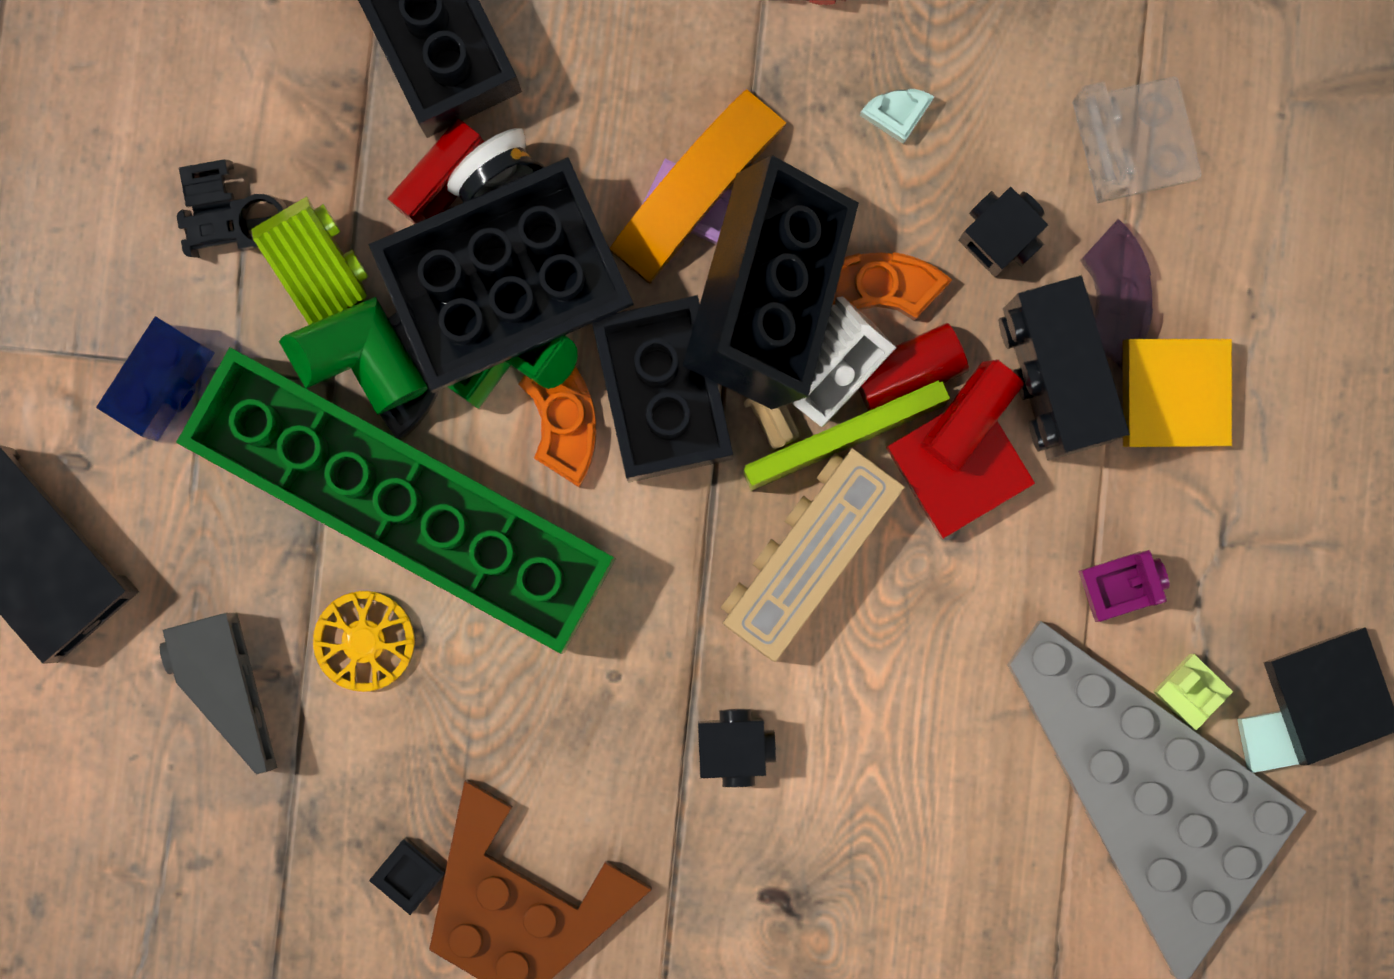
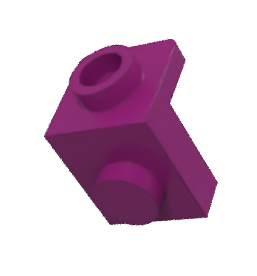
(1125, 585)

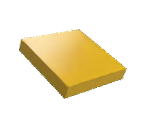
(1177, 392)

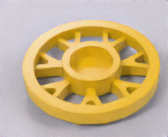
(363, 641)

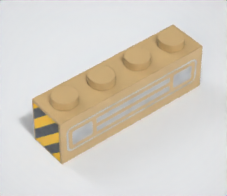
(812, 554)

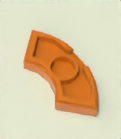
(890, 282)
(566, 426)

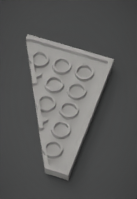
(1168, 804)

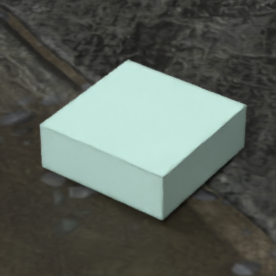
(1266, 742)

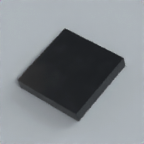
(1332, 696)

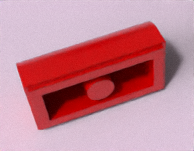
(425, 187)
(915, 365)
(972, 414)

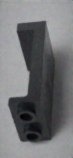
(50, 576)

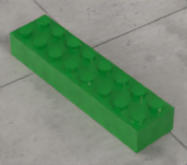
(396, 500)

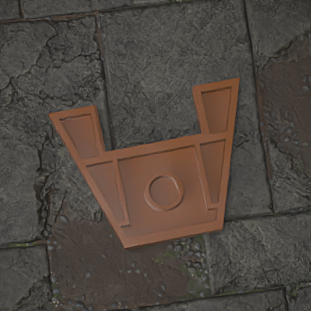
(504, 922)

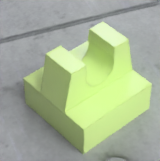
(1193, 691)

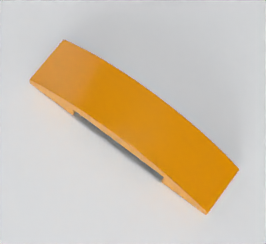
(696, 184)

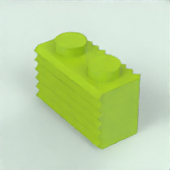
(309, 260)

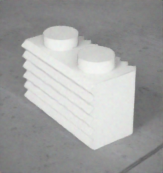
(847, 358)

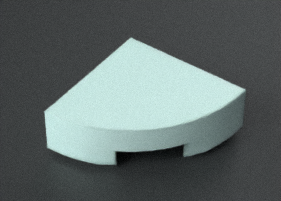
(897, 111)

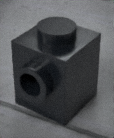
(1004, 230)
(735, 748)

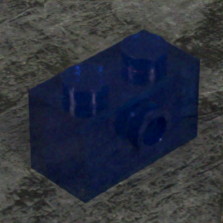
(156, 380)

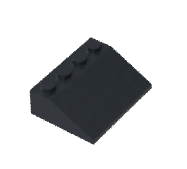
(500, 275)

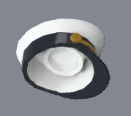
(492, 165)

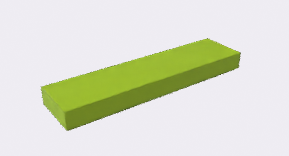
(846, 435)

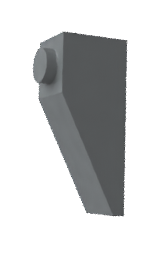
(217, 676)

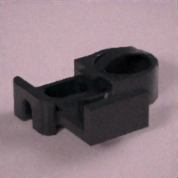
(215, 209)

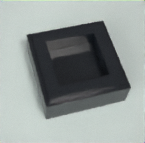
(407, 875)

